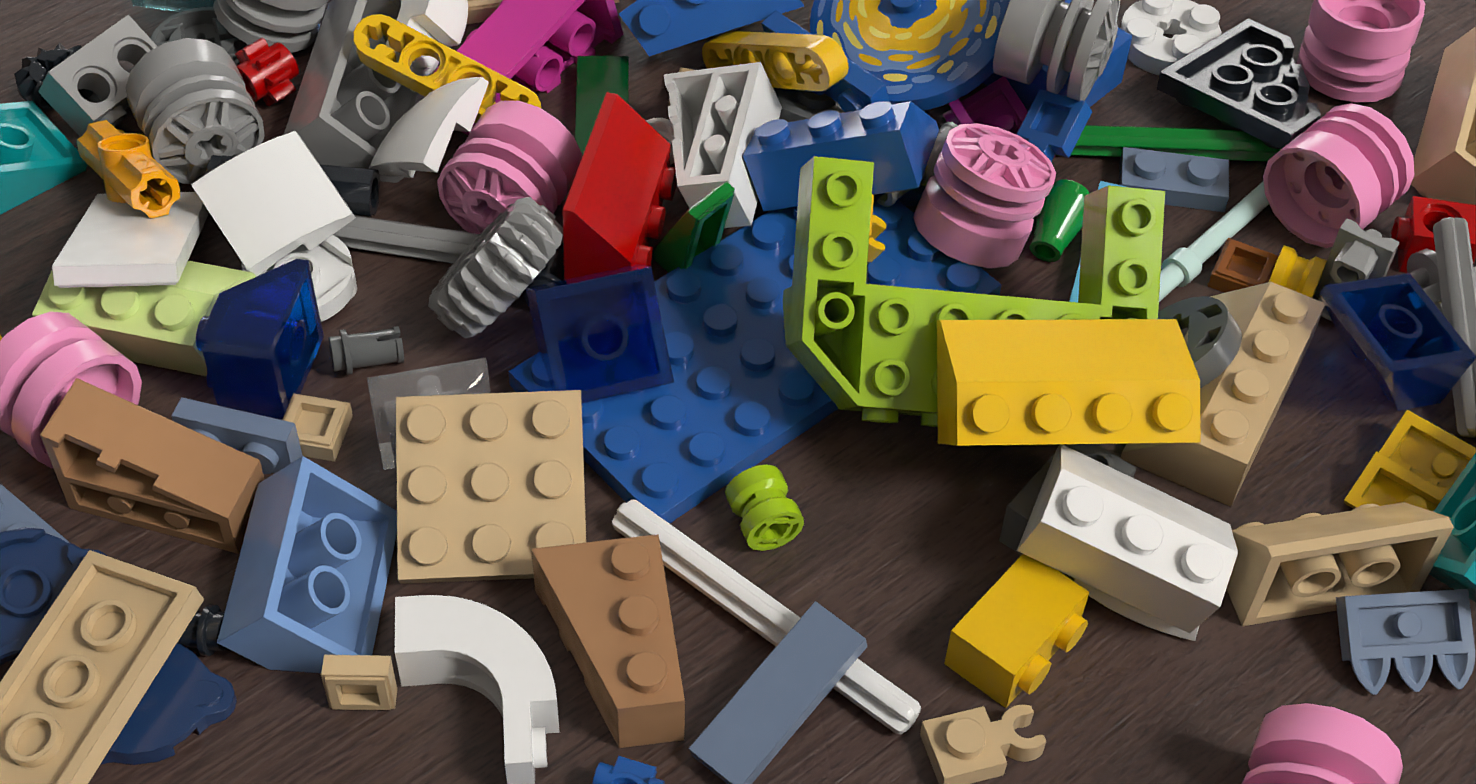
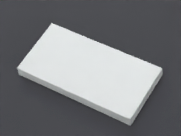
(127, 248)

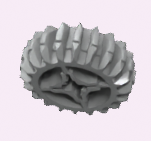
(496, 267)

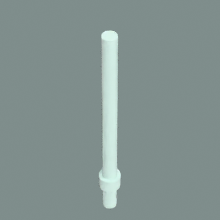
(1187, 263)

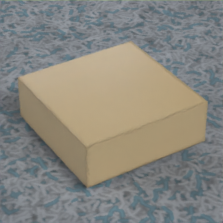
(319, 424)
(359, 682)

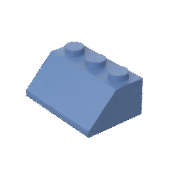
(309, 571)

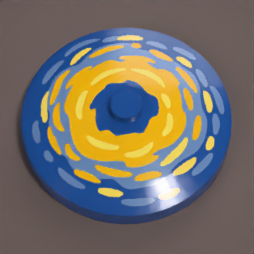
(916, 47)

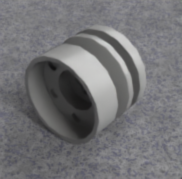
(282, 21)
(1059, 35)
(192, 106)

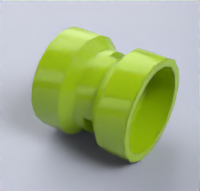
(762, 503)

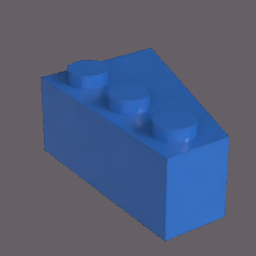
(674, 23)

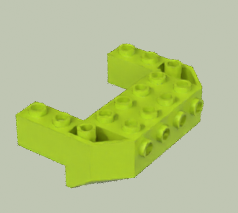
(879, 342)

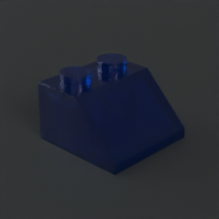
(601, 333)
(1399, 338)
(262, 340)

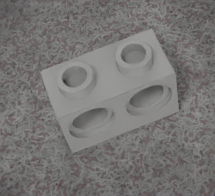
(98, 70)

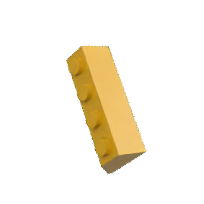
(1065, 382)

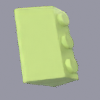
(148, 322)

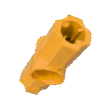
(128, 169)

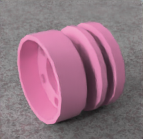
(1359, 46)
(508, 157)
(1338, 169)
(984, 195)
(1321, 747)

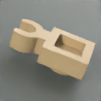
(973, 749)

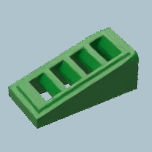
(695, 230)

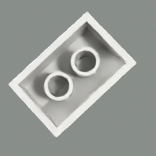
(1130, 540)

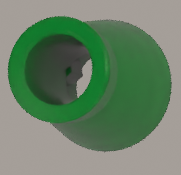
(1058, 220)

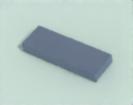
(778, 697)

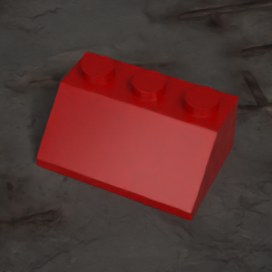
(617, 193)

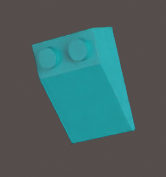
(32, 154)

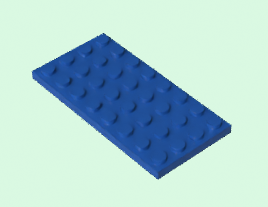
(734, 378)

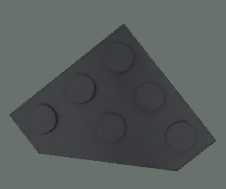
(1246, 83)

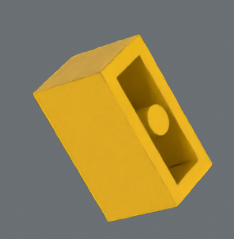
(1017, 629)

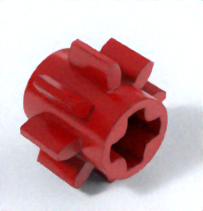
(267, 71)

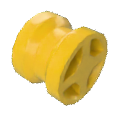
(1297, 272)

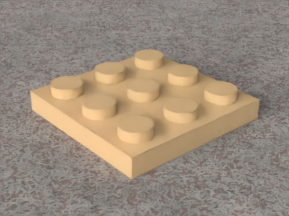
(486, 483)

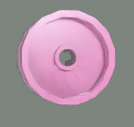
(40, 366)

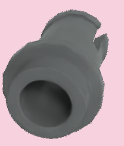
(365, 349)

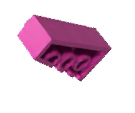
(541, 38)

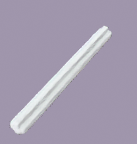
(761, 611)

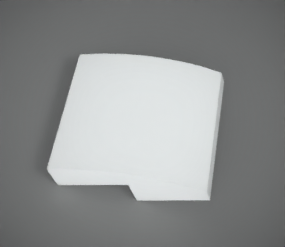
(273, 201)

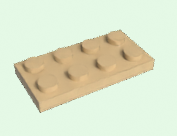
(88, 669)

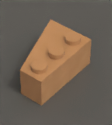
(149, 469)
(620, 630)

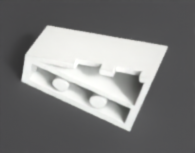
(712, 125)

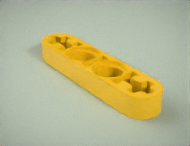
(414, 45)
(813, 62)

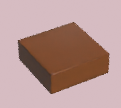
(1241, 267)

